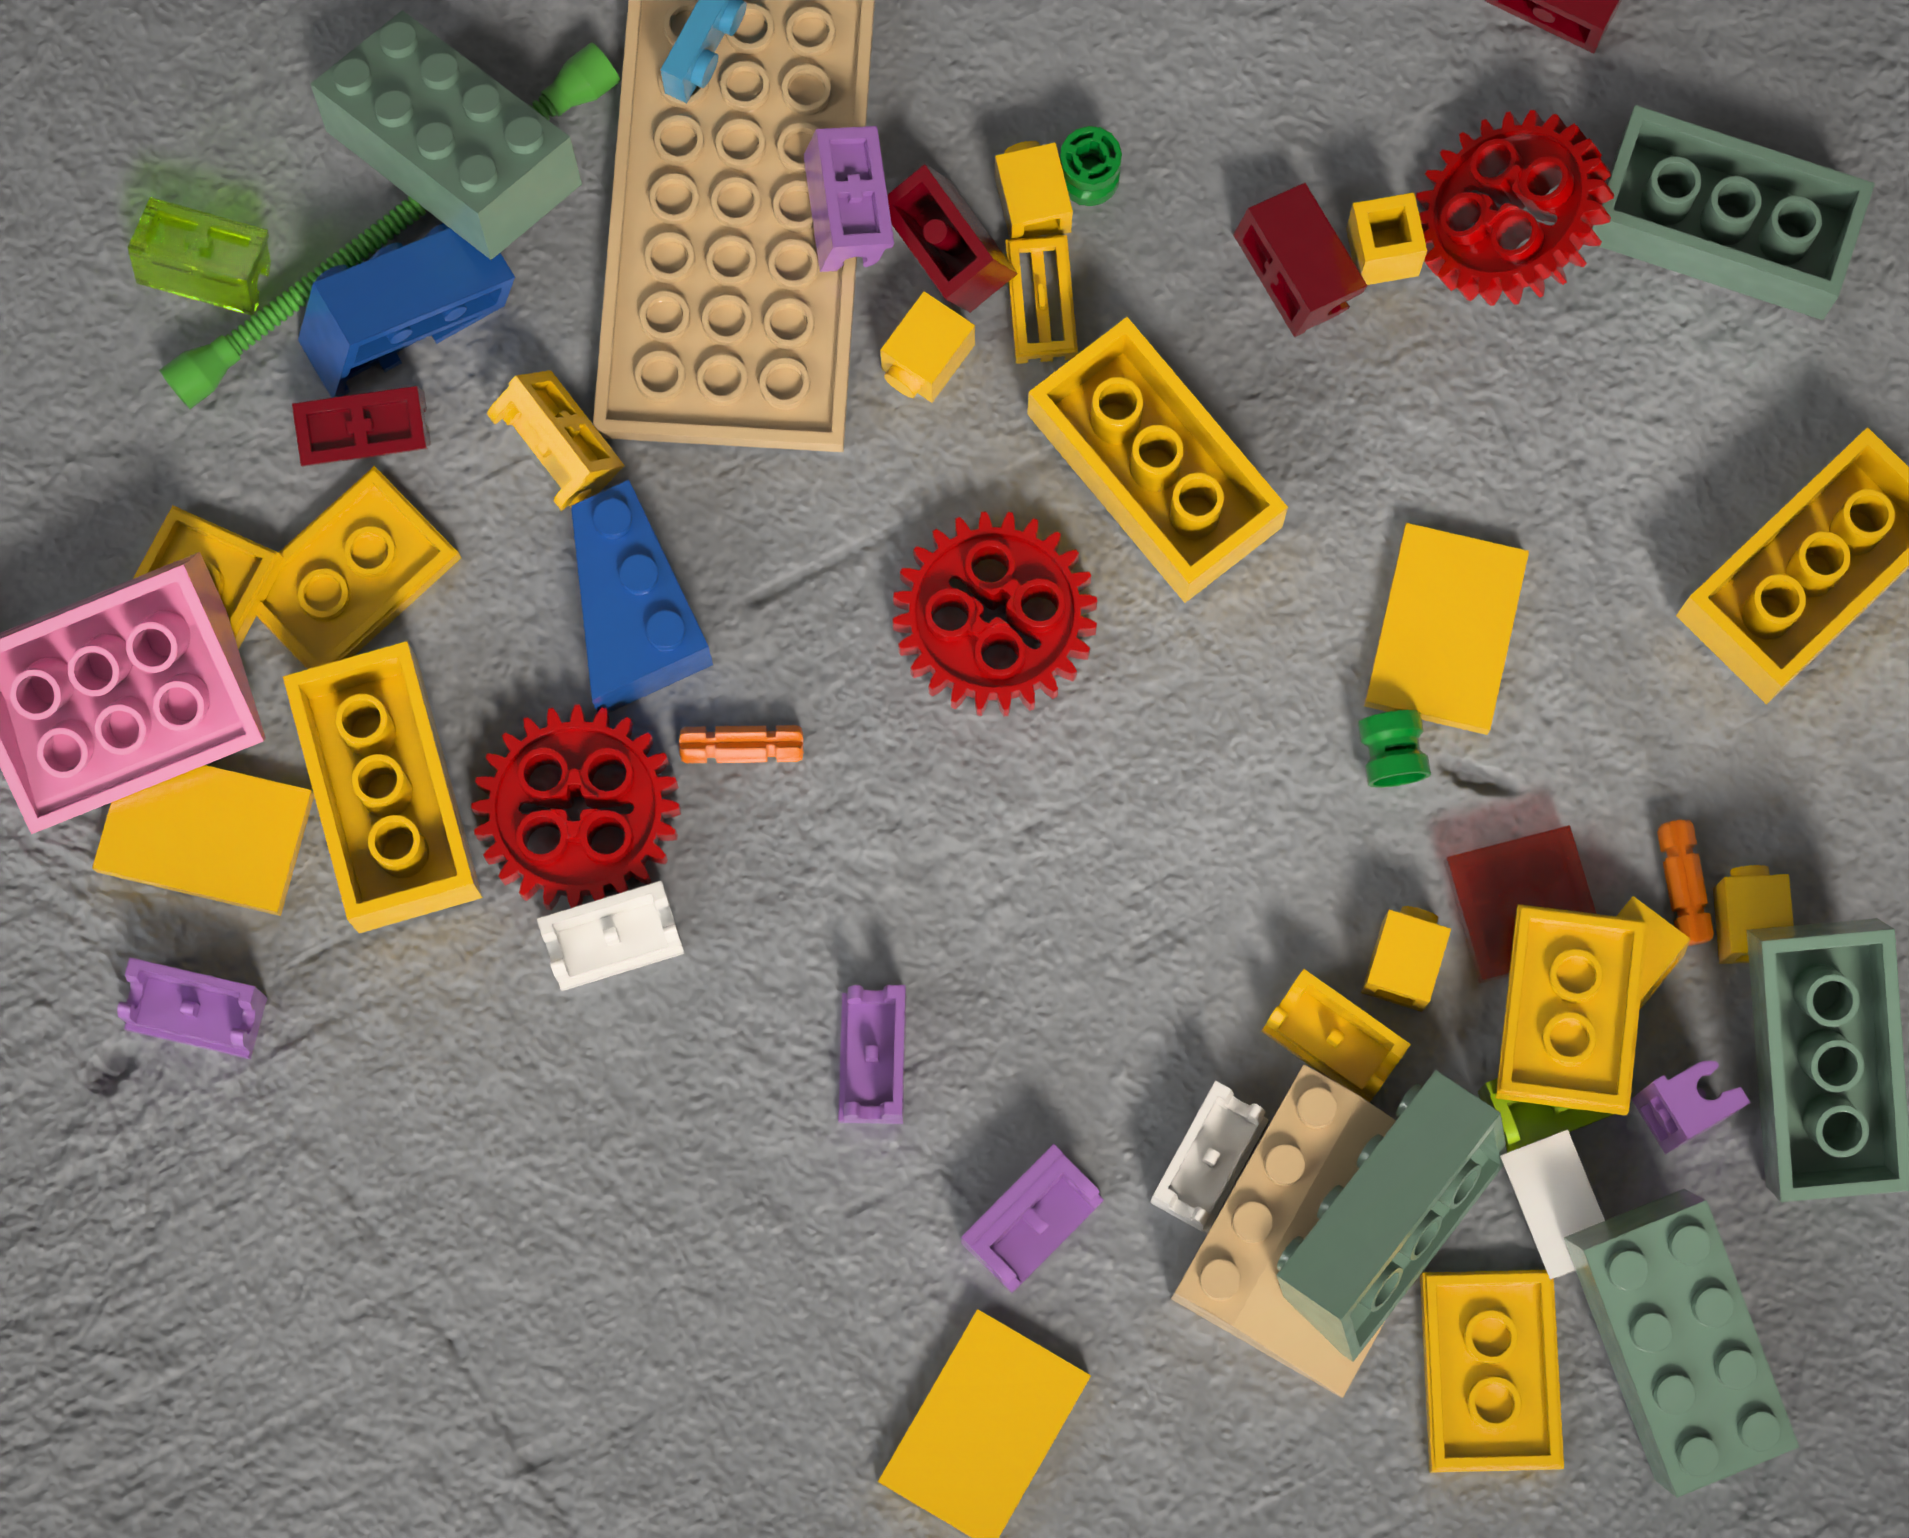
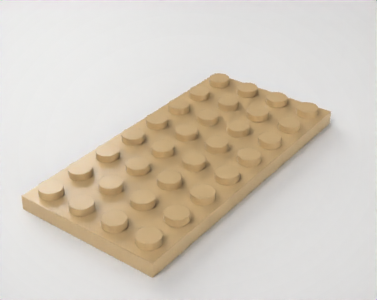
(712, 252)

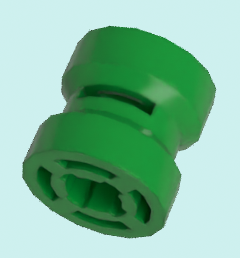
(1089, 180)
(1394, 748)

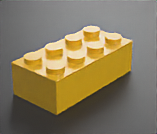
(1156, 459)
(1808, 569)
(382, 787)

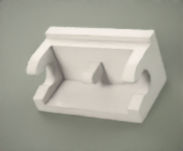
(611, 936)
(1210, 1158)
(1553, 1196)

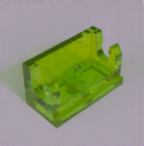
(199, 255)

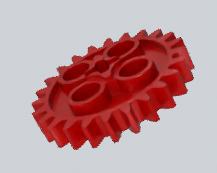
(1536, 161)
(1032, 572)
(579, 751)

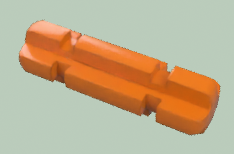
(741, 744)
(1685, 880)

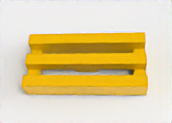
(1046, 348)

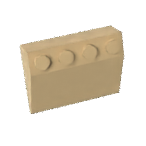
(1296, 1164)

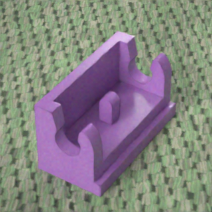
(848, 196)
(192, 1008)
(872, 1055)
(1679, 1110)
(1032, 1218)

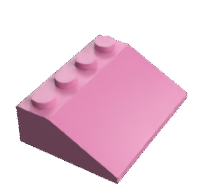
(121, 693)

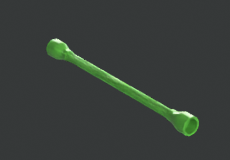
(200, 370)

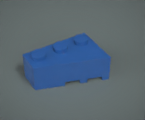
(395, 300)
(632, 605)

